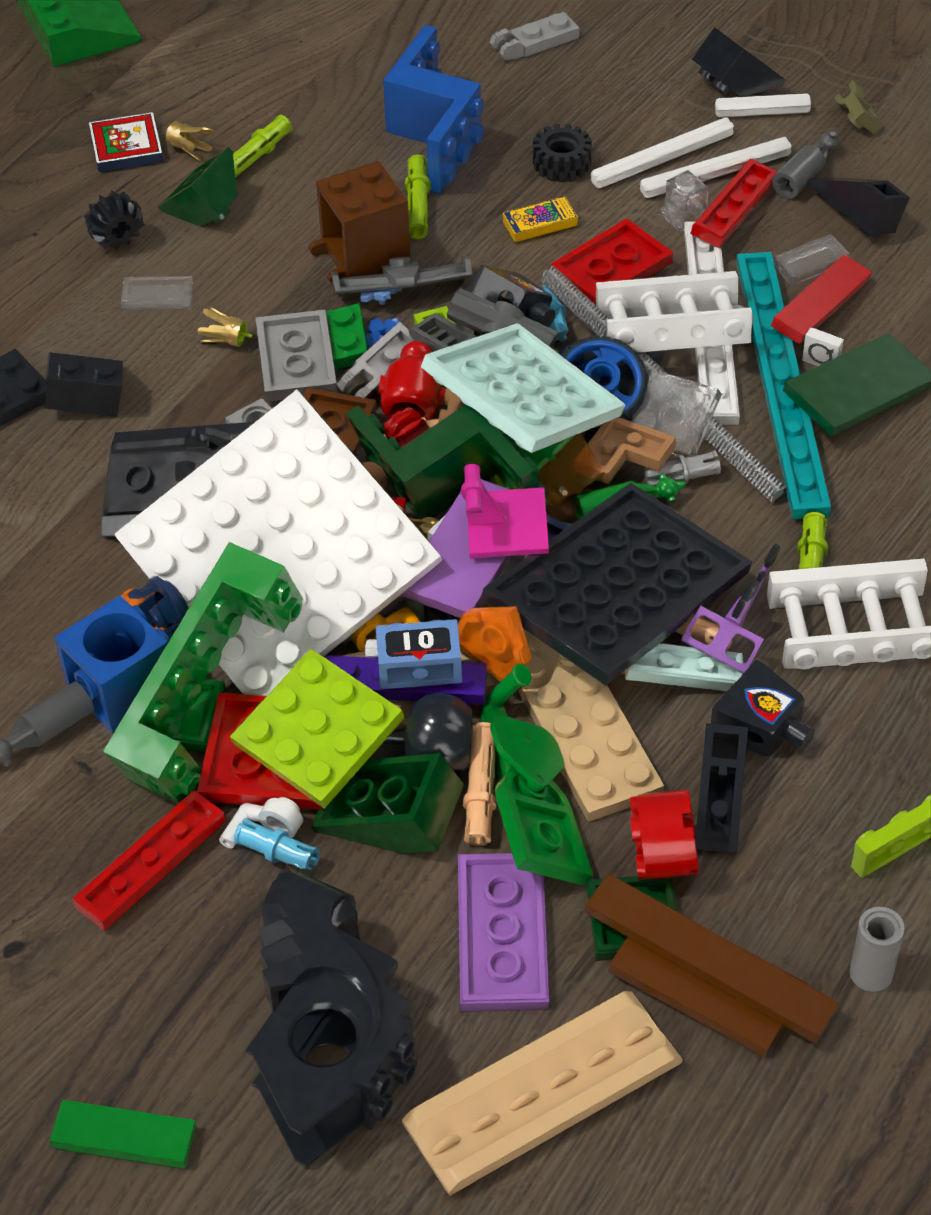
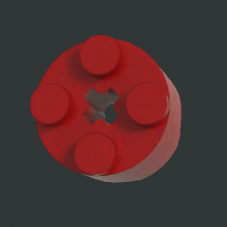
(664, 835)

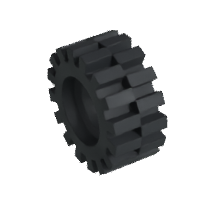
(562, 152)

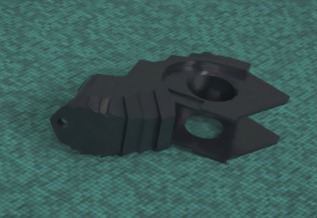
(326, 992)

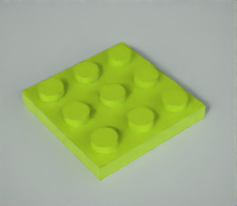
(317, 727)

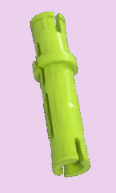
(262, 142)
(417, 187)

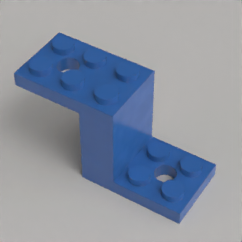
(433, 108)

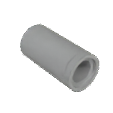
(876, 949)

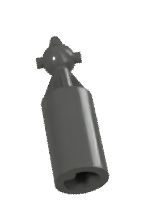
(804, 166)
(47, 720)

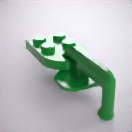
(530, 804)

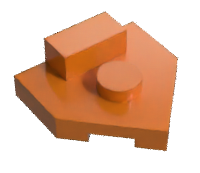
(494, 638)

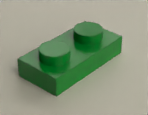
(346, 335)

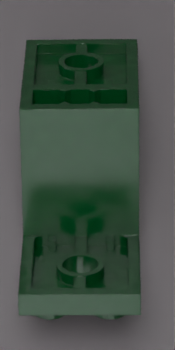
(433, 464)

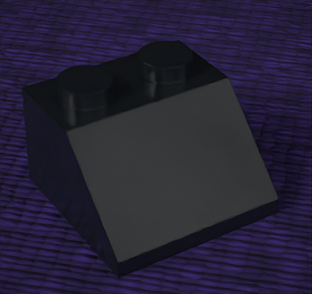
(733, 67)
(83, 384)

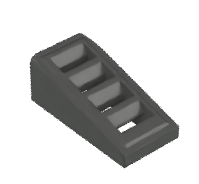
(448, 333)

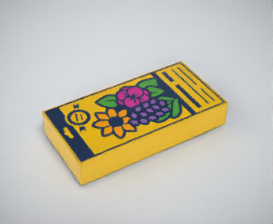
(540, 219)

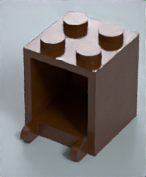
(361, 221)

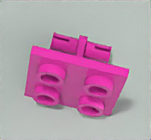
(504, 520)

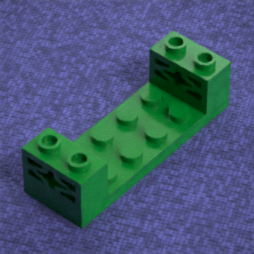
(144, 739)

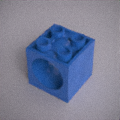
(111, 657)

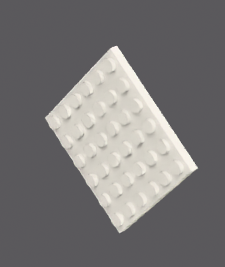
(303, 503)

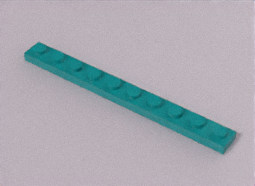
(778, 364)

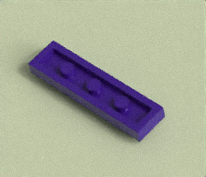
(366, 671)

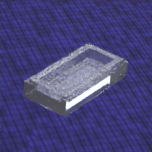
(809, 259)
(157, 292)

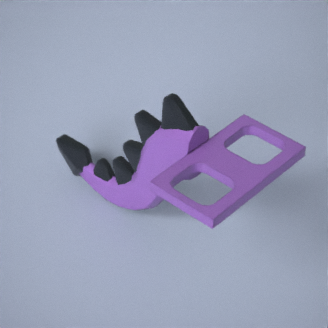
(731, 624)

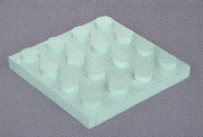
(523, 387)

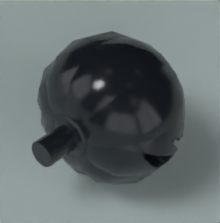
(440, 726)

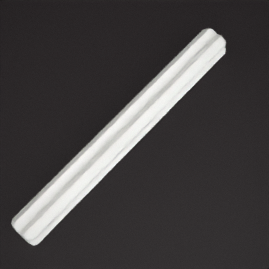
(661, 153)
(719, 165)

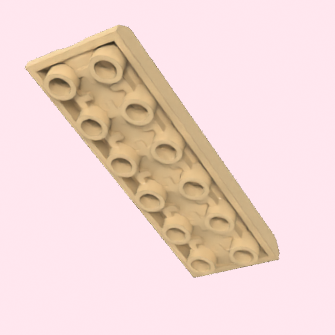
(539, 1091)

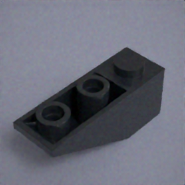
(868, 202)

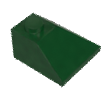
(204, 192)

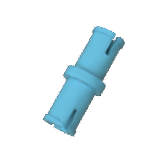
(276, 845)

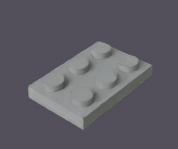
(295, 353)

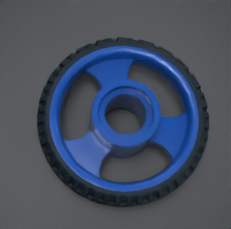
(612, 353)

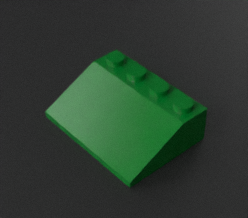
(79, 27)

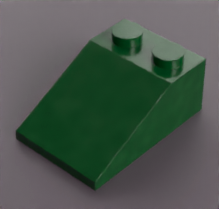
(394, 804)

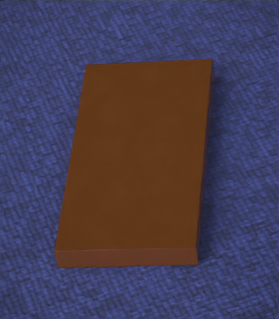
(695, 997)

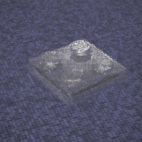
(678, 409)

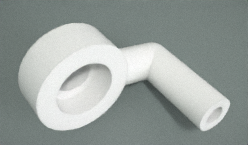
(274, 815)

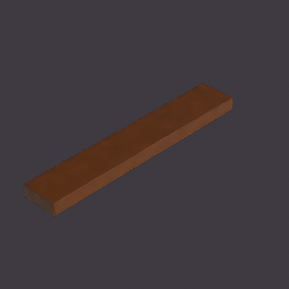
(712, 958)

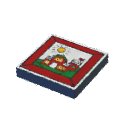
(126, 142)

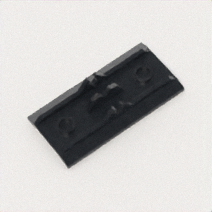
(152, 462)

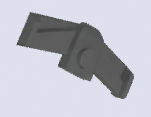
(402, 274)

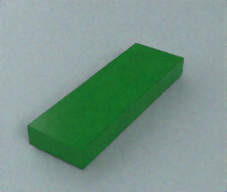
(123, 1134)

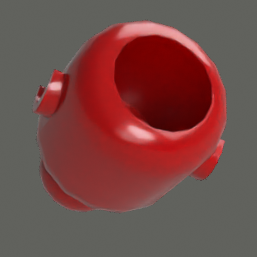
(409, 384)

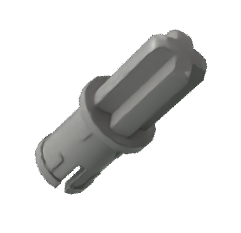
(686, 468)

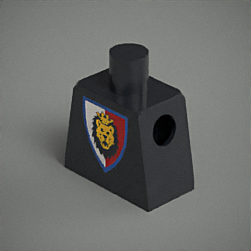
(521, 292)
(767, 708)

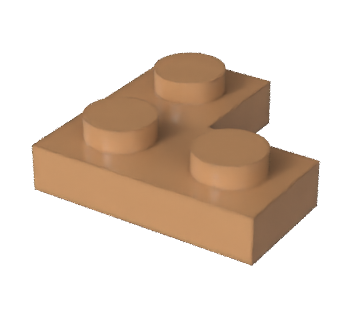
(629, 441)

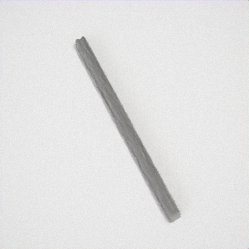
(715, 434)

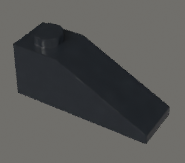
(721, 788)

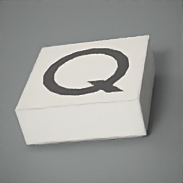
(821, 347)

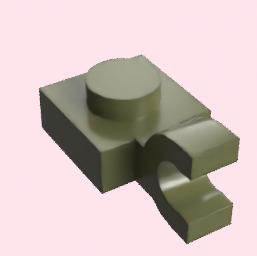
(861, 112)

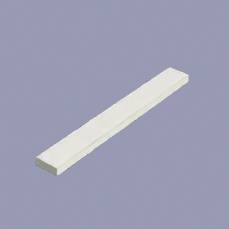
(713, 363)

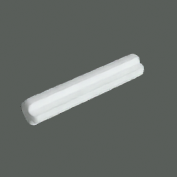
(762, 105)

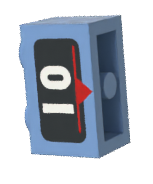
(419, 654)

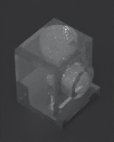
(684, 200)

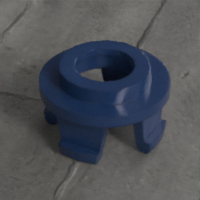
(163, 605)

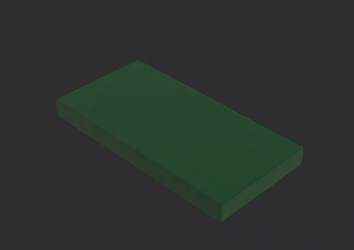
(859, 384)

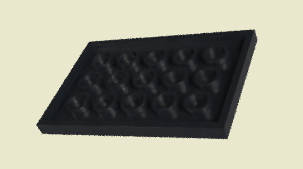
(617, 582)

